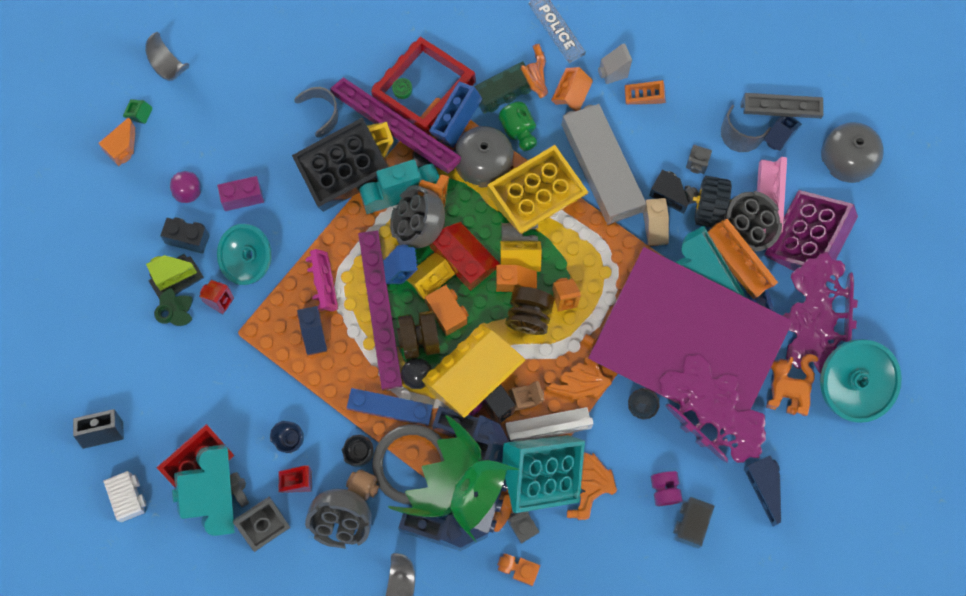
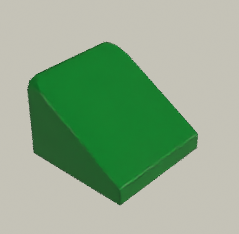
(138, 111)

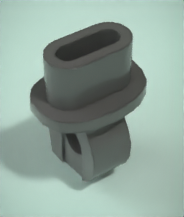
(237, 487)

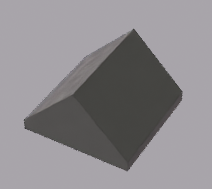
(261, 524)

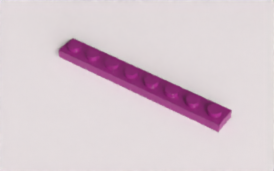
(399, 127)
(380, 310)

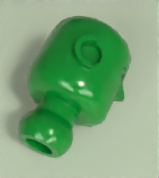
(519, 124)

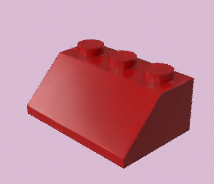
(465, 255)
(185, 456)

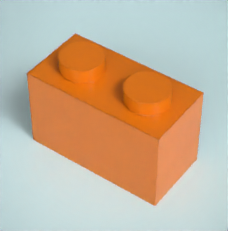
(446, 309)

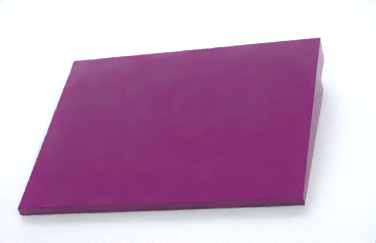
(677, 314)

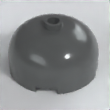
(852, 152)
(484, 155)
(744, 217)
(417, 218)
(343, 508)

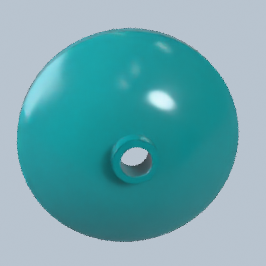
(235, 251)

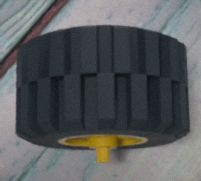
(712, 201)

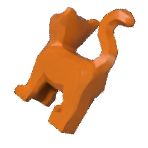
(794, 389)

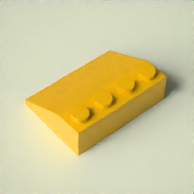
(536, 189)
(472, 370)

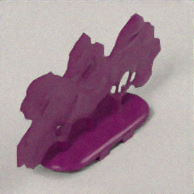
(815, 318)
(714, 404)

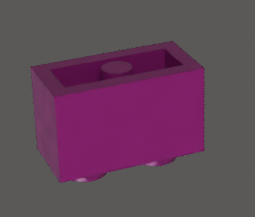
(240, 193)

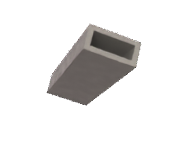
(603, 164)

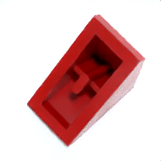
(295, 480)

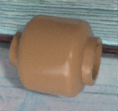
(363, 484)

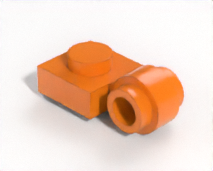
(524, 571)

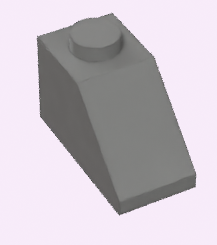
(615, 65)

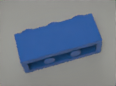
(456, 114)

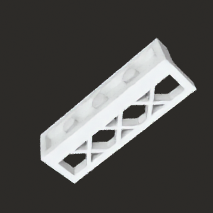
(549, 425)

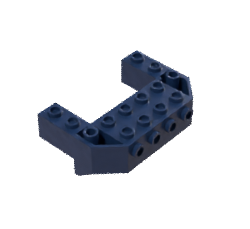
(448, 532)

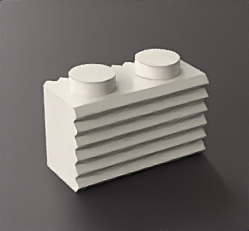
(125, 496)

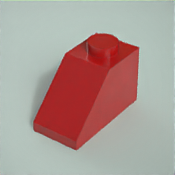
(216, 296)

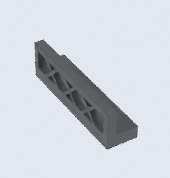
(782, 105)

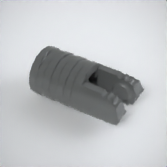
(509, 233)

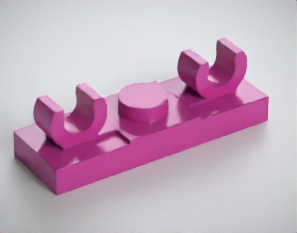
(323, 280)

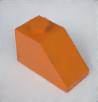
(120, 142)
(514, 276)
(566, 294)

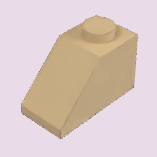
(656, 222)

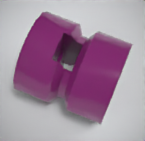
(668, 496)

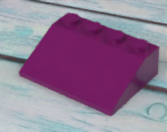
(812, 227)

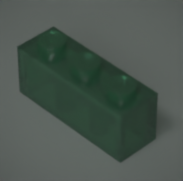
(502, 88)

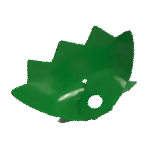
(455, 480)

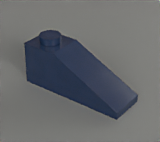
(765, 481)

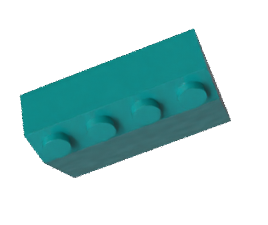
(547, 474)

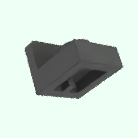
(698, 159)
(522, 526)

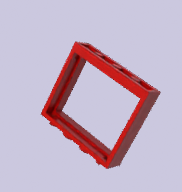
(403, 62)

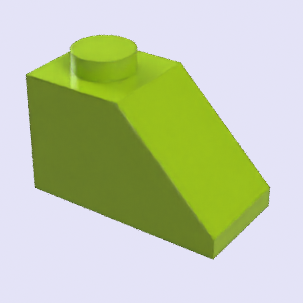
(169, 270)

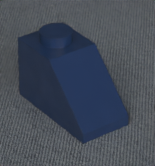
(782, 132)
(312, 330)

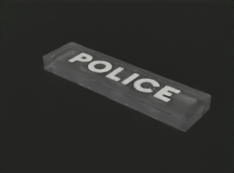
(557, 29)

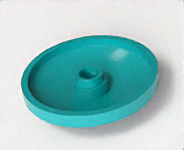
(860, 380)

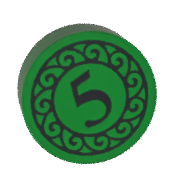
(402, 88)

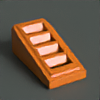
(653, 99)

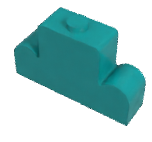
(393, 182)
(706, 260)
(207, 491)

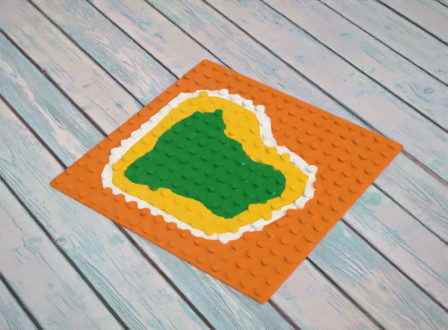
(573, 246)

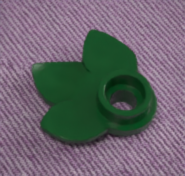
(175, 306)

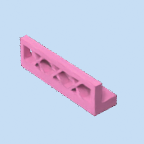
(772, 182)

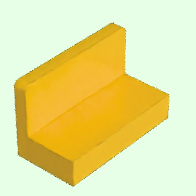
(521, 253)
(431, 275)

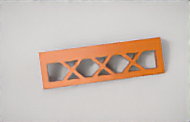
(739, 259)

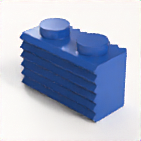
(400, 264)

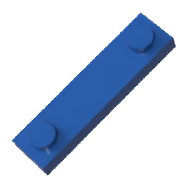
(389, 407)

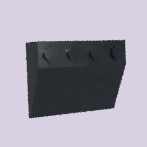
(340, 164)

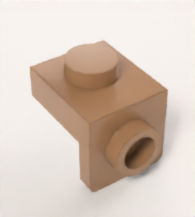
(527, 396)

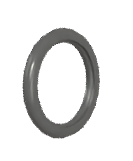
(383, 445)

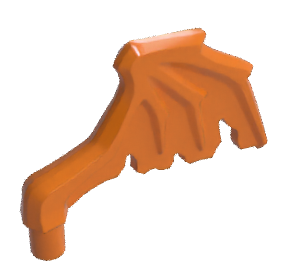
(535, 72)
(584, 379)
(595, 482)

